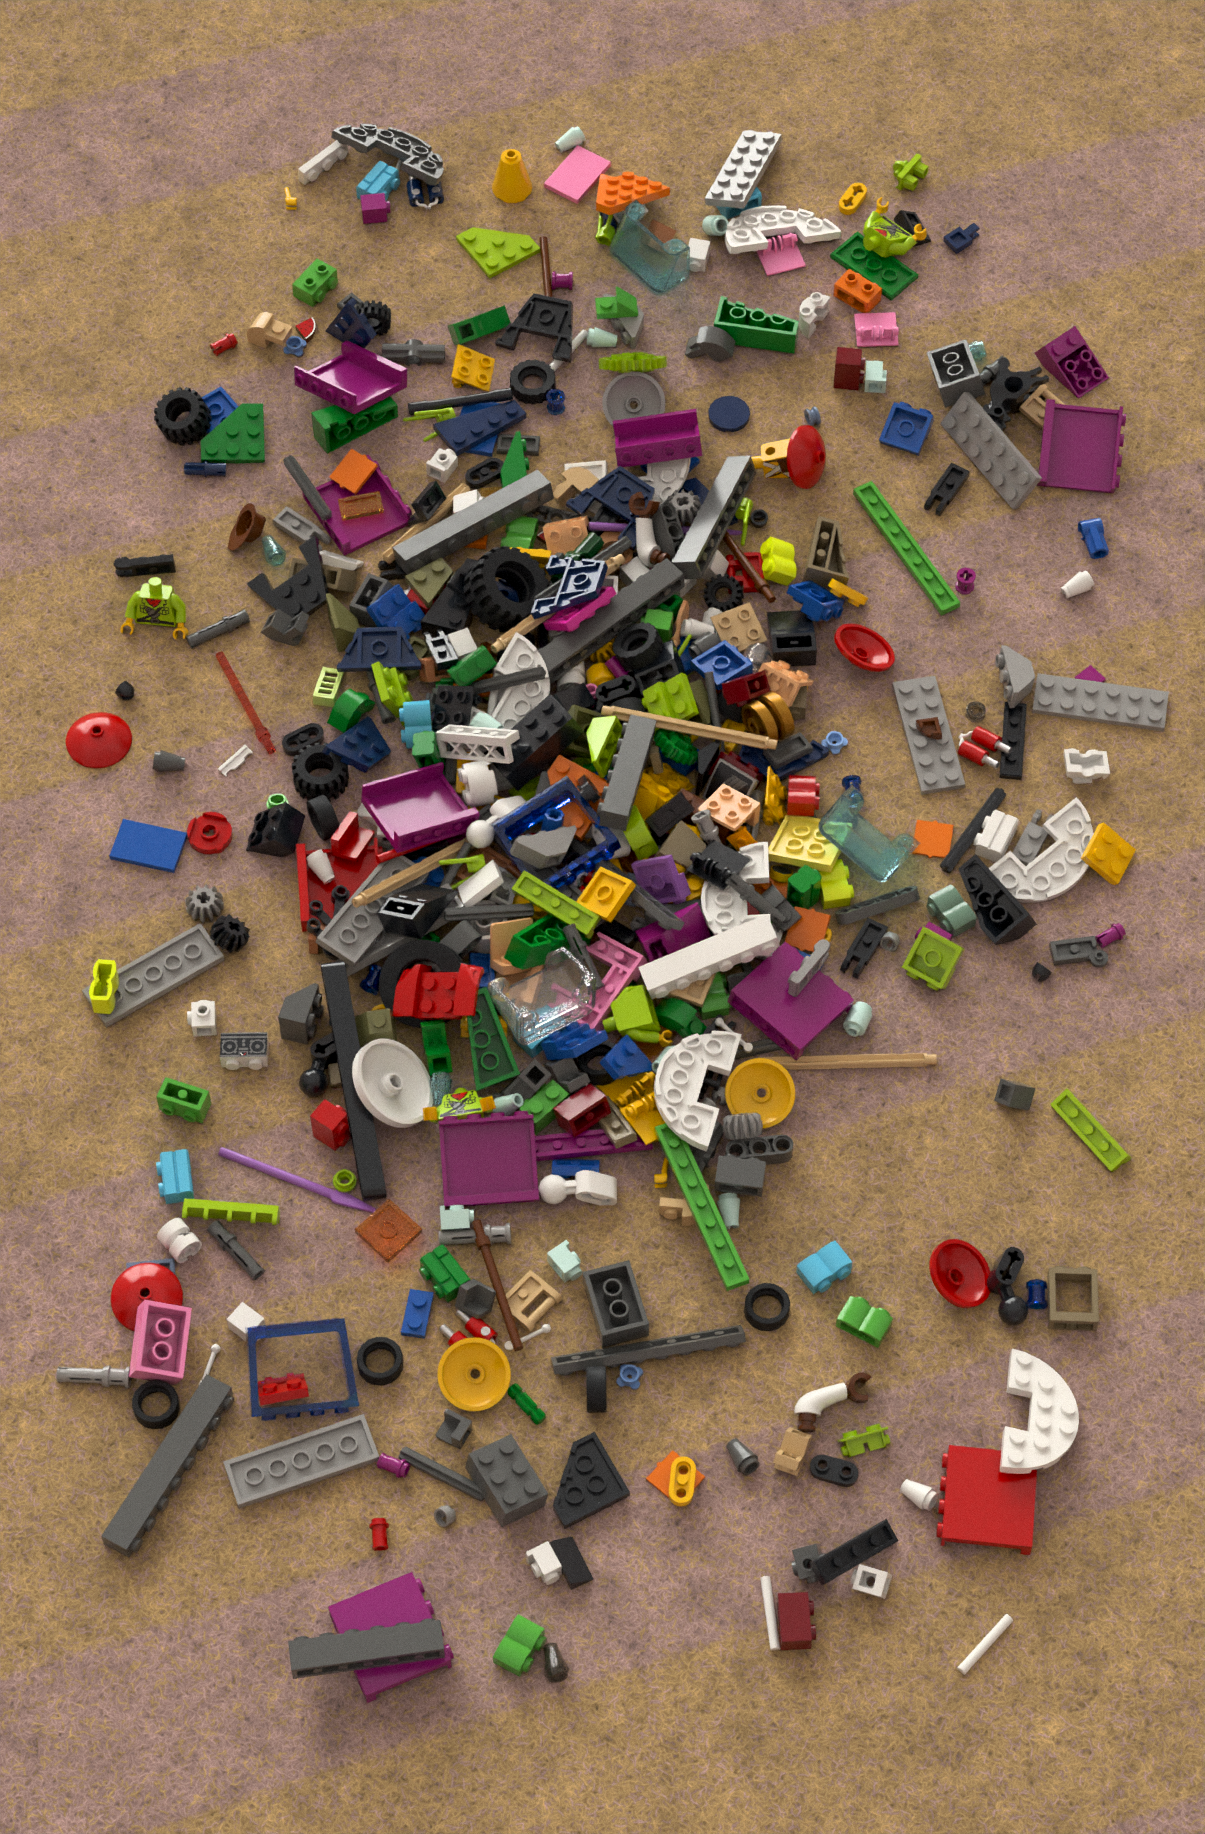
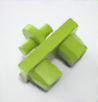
(906, 170)

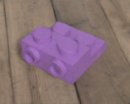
(661, 879)

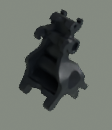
(1011, 391)

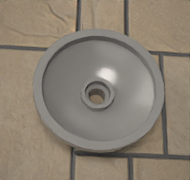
(632, 388)

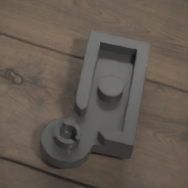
(1076, 951)

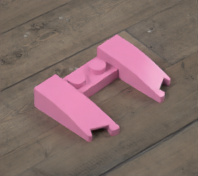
(624, 969)

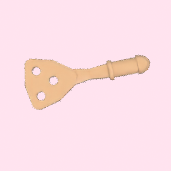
(682, 614)

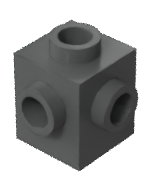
(802, 1557)

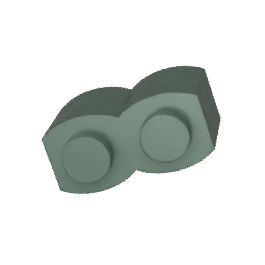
(951, 911)

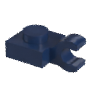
(961, 239)

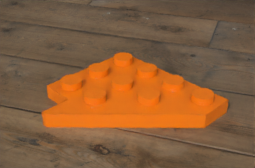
(618, 192)

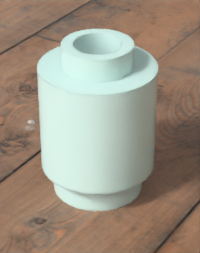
(715, 225)
(485, 720)
(858, 1019)

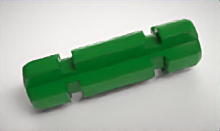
(526, 1404)

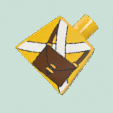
(773, 459)

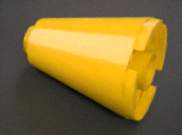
(511, 178)

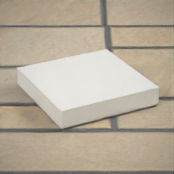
(480, 884)

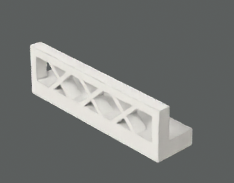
(473, 738)

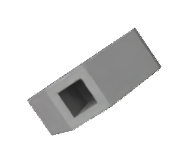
(629, 327)
(1015, 674)
(544, 848)

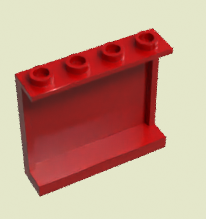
(347, 873)
(984, 1503)

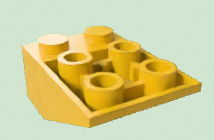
(665, 784)

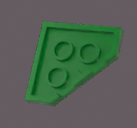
(237, 438)

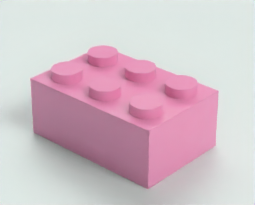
(160, 1342)

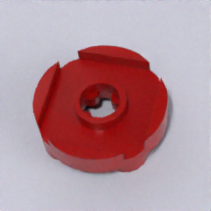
(209, 844)

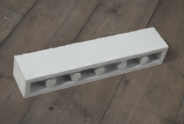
(709, 957)

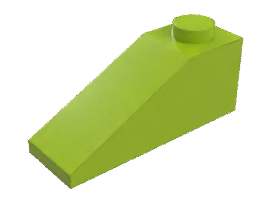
(602, 741)

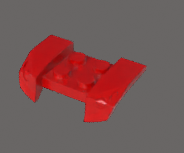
(437, 994)

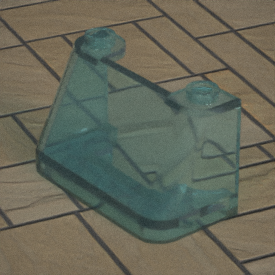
(651, 262)
(861, 840)

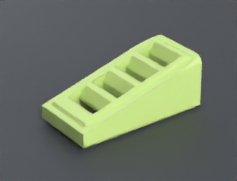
(327, 699)

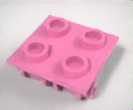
(781, 255)
(876, 329)

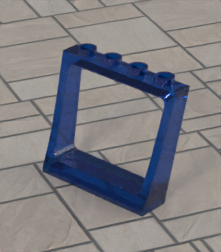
(533, 812)
(300, 1328)

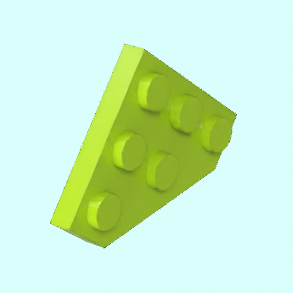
(496, 250)

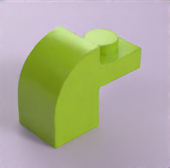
(639, 836)

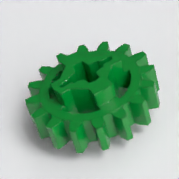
(676, 746)

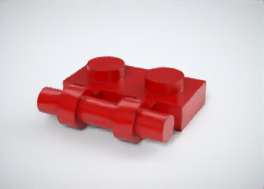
(744, 580)
(282, 1388)

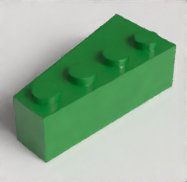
(756, 328)
(337, 427)
(536, 941)
(488, 1045)

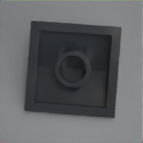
(705, 760)

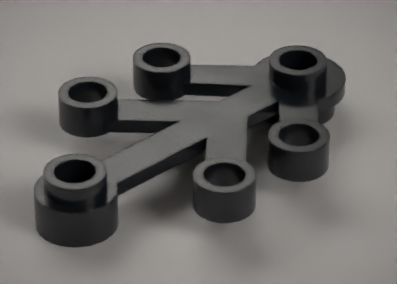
(339, 901)

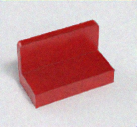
(350, 839)

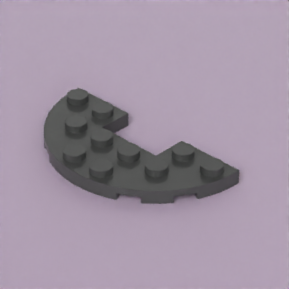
(414, 152)

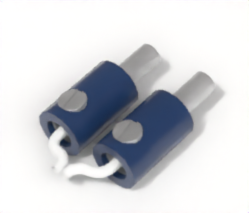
(416, 197)

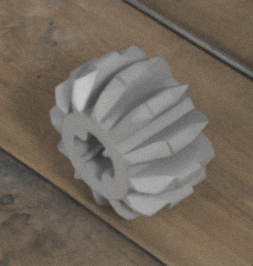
(686, 505)
(197, 907)
(742, 1126)

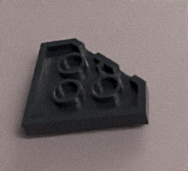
(588, 1482)

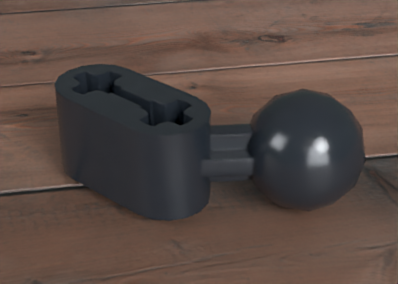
(616, 690)
(314, 1081)
(1012, 1308)

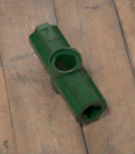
(586, 550)

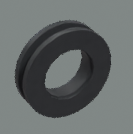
(404, 958)

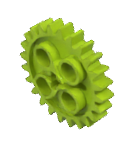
(632, 362)

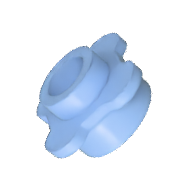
(837, 737)

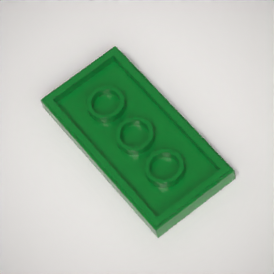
(884, 271)

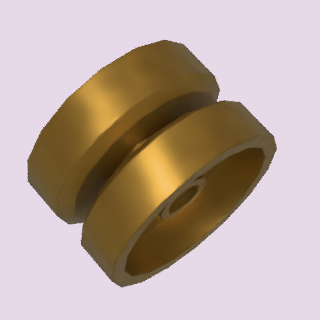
(768, 717)

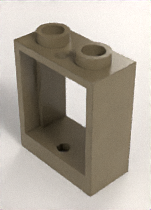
(1072, 1320)

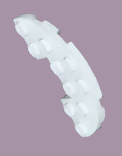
(755, 224)
(662, 476)
(521, 698)
(1058, 866)
(724, 907)
(681, 1079)
(1051, 1419)

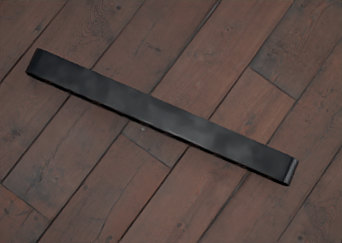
(346, 1047)

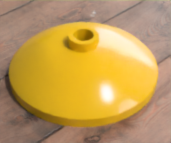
(755, 1074)
(456, 1377)

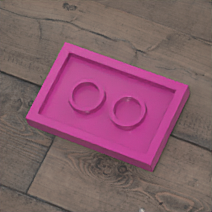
(569, 618)

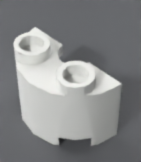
(811, 310)
(1086, 766)

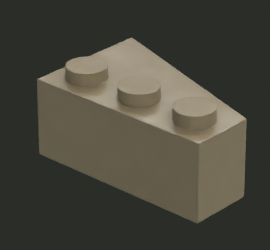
(826, 554)

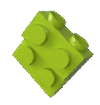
(391, 687)
(671, 699)
(932, 959)

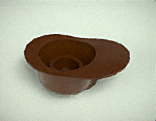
(247, 528)

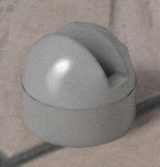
(886, 938)
(720, 1093)
(442, 1512)

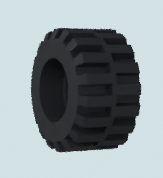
(174, 405)
(313, 786)

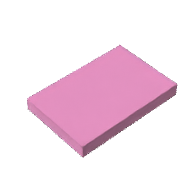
(577, 174)

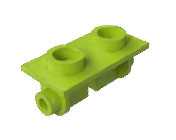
(873, 1437)

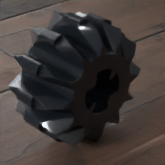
(229, 933)

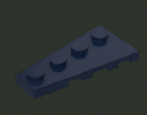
(476, 427)

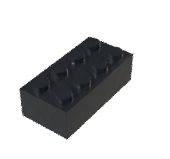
(542, 738)

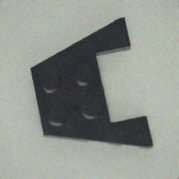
(545, 318)
(301, 592)

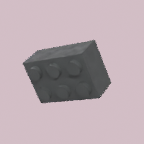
(955, 372)
(615, 1304)
(506, 1480)

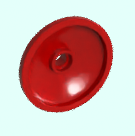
(806, 457)
(864, 648)
(102, 748)
(966, 1267)
(127, 1290)

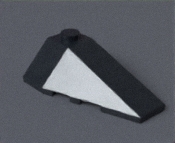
(996, 908)

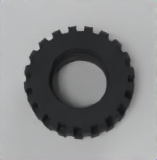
(486, 598)

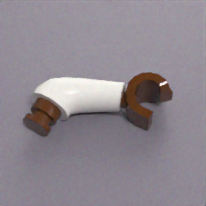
(647, 549)
(814, 1402)

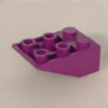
(1072, 362)
(661, 942)

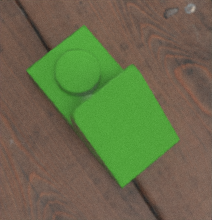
(616, 307)

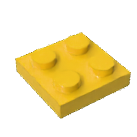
(1108, 854)
(606, 893)

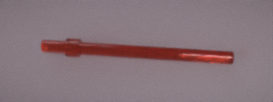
(261, 732)

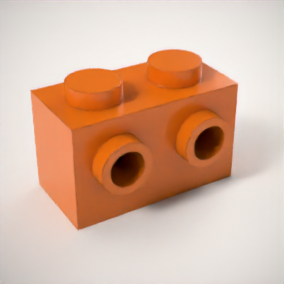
(857, 291)

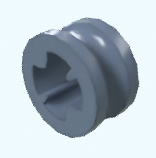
(812, 416)

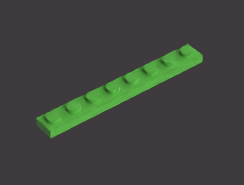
(906, 548)
(703, 1208)

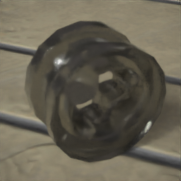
(980, 715)

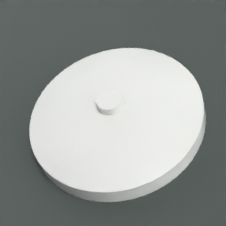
(392, 1082)

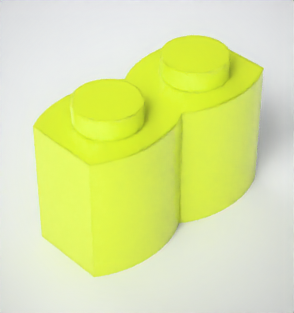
(778, 561)
(835, 887)
(104, 986)

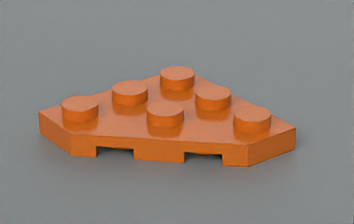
(573, 814)

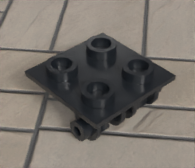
(454, 705)
(717, 864)

